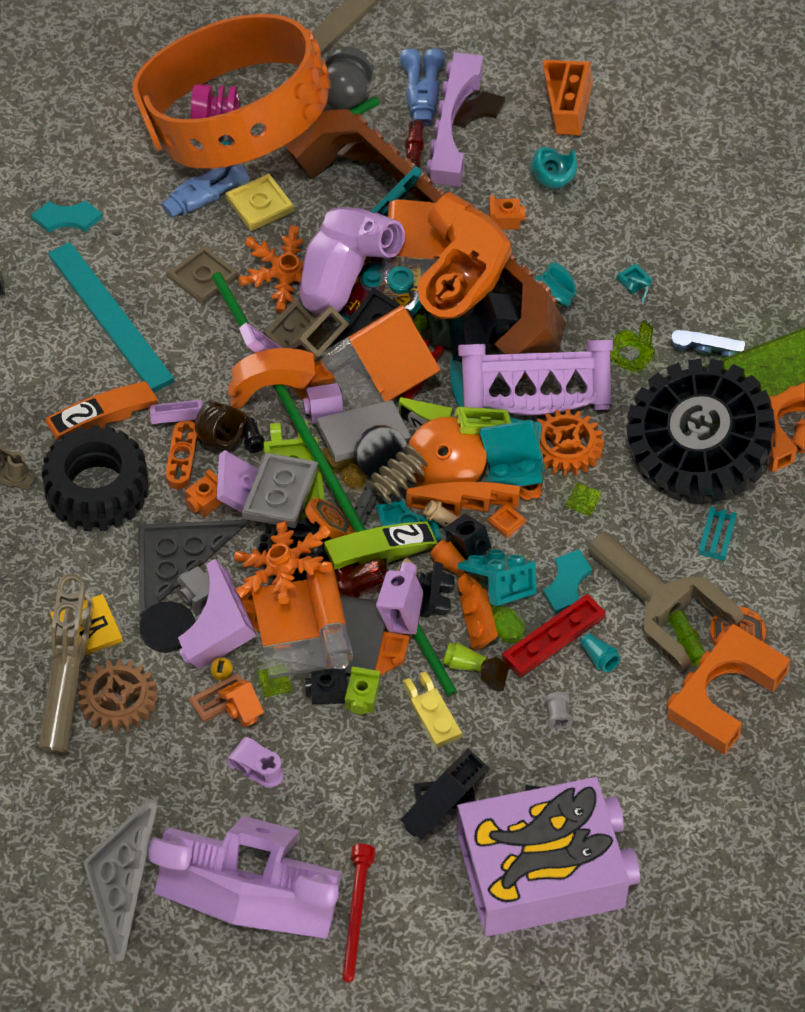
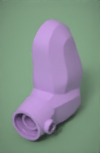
(339, 253)

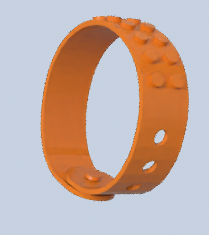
(221, 49)

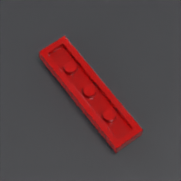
(553, 635)

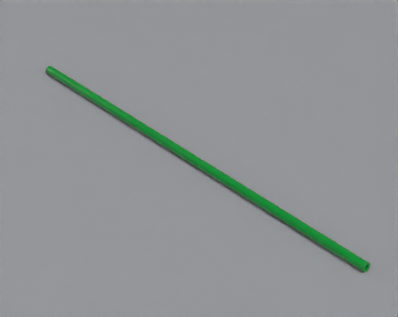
(332, 481)

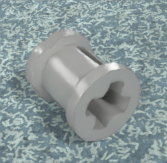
(558, 710)

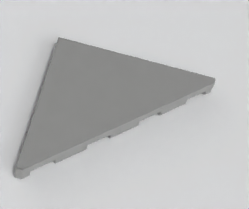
(116, 876)

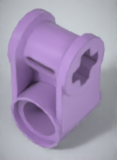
(256, 763)

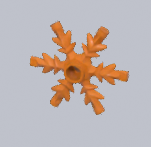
(285, 268)
(282, 562)

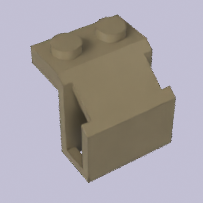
(300, 330)

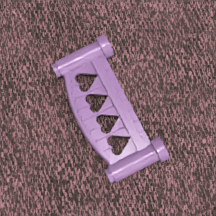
(591, 366)

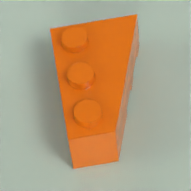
(569, 93)

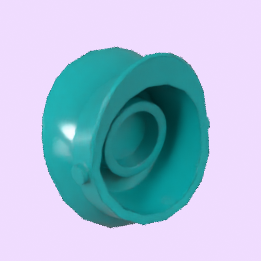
(559, 282)

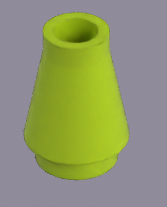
(462, 658)

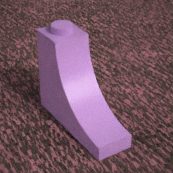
(221, 624)

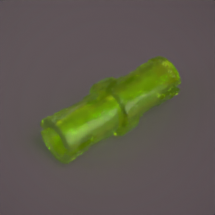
(687, 636)

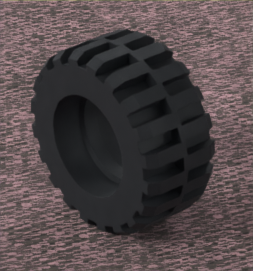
(95, 505)

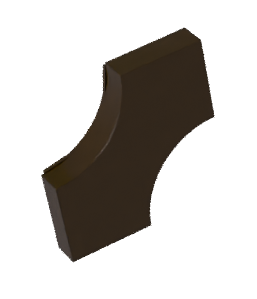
(482, 106)

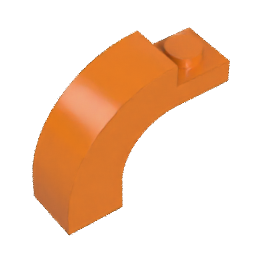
(268, 368)

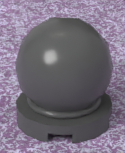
(348, 77)

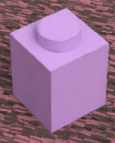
(322, 401)

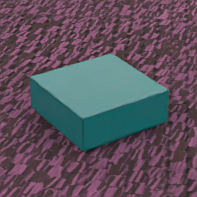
(636, 272)

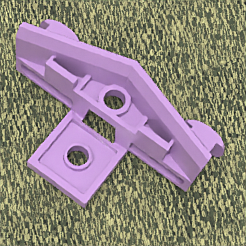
(207, 878)

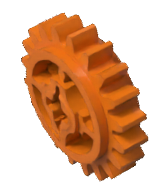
(568, 448)

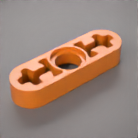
(176, 446)

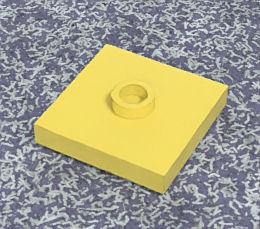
(260, 202)

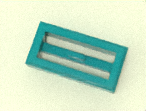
(721, 515)

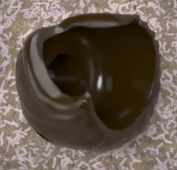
(219, 425)

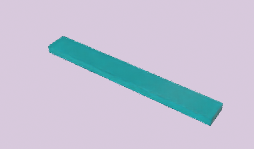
(111, 317)

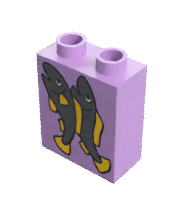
(545, 855)

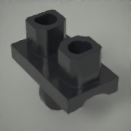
(431, 585)

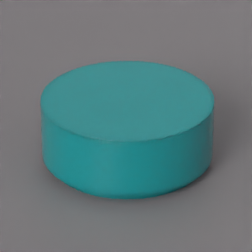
(400, 280)

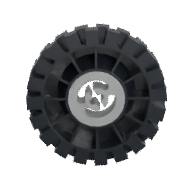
(697, 462)

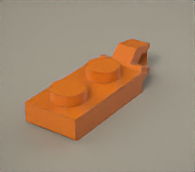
(476, 612)

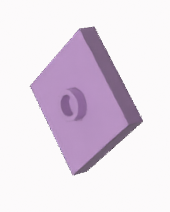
(234, 480)

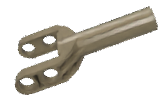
(662, 598)
(67, 654)

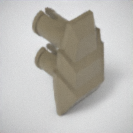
(14, 470)

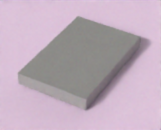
(345, 428)
(280, 490)

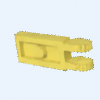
(433, 712)

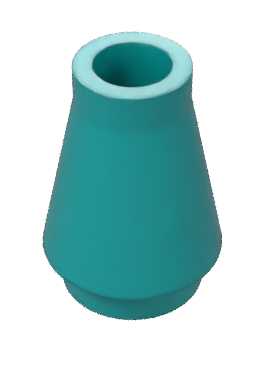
(601, 653)

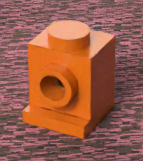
(506, 212)
(202, 495)
(242, 702)

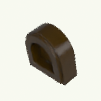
(494, 673)

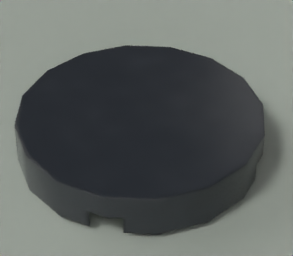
(377, 448)
(164, 624)

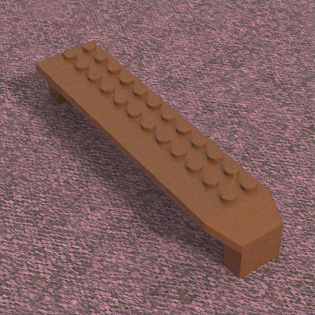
(349, 137)

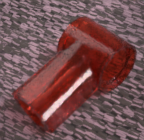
(356, 579)

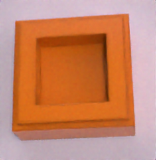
(506, 520)

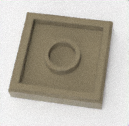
(196, 273)

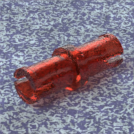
(414, 142)

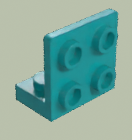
(513, 454)
(509, 575)

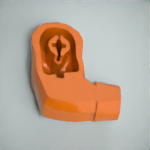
(468, 264)

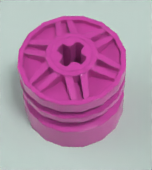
(206, 105)

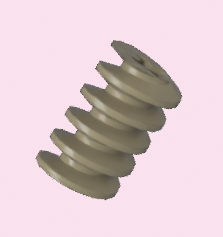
(397, 474)

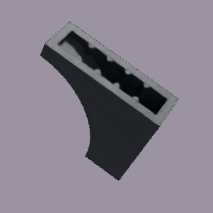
(468, 331)
(444, 794)

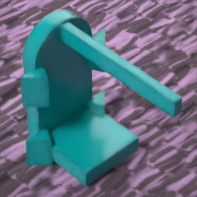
(632, 280)

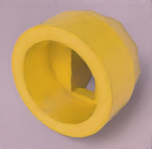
(227, 669)

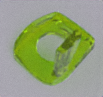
(642, 343)

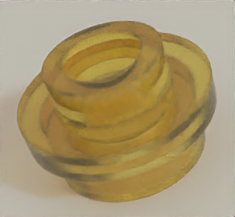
(353, 476)

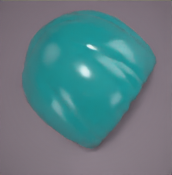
(562, 167)

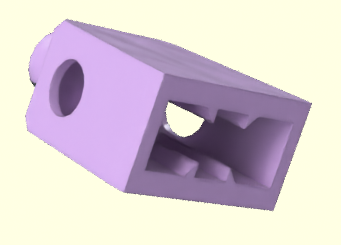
(401, 599)

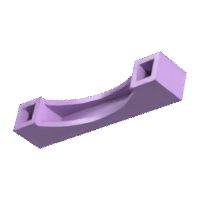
(464, 77)

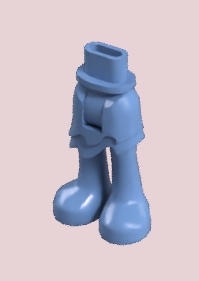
(422, 95)
(199, 192)

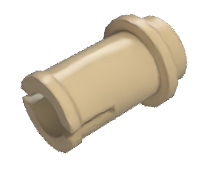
(439, 514)

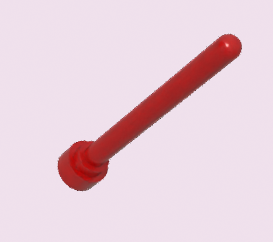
(362, 857)

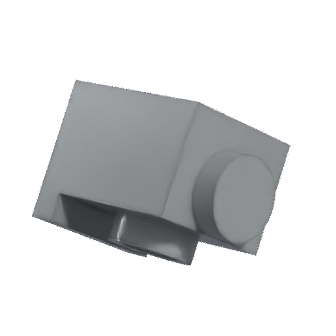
(194, 589)

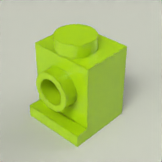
(362, 690)

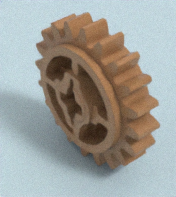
(106, 707)

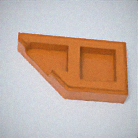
(392, 651)

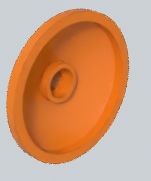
(465, 454)

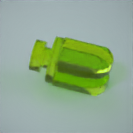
(508, 624)

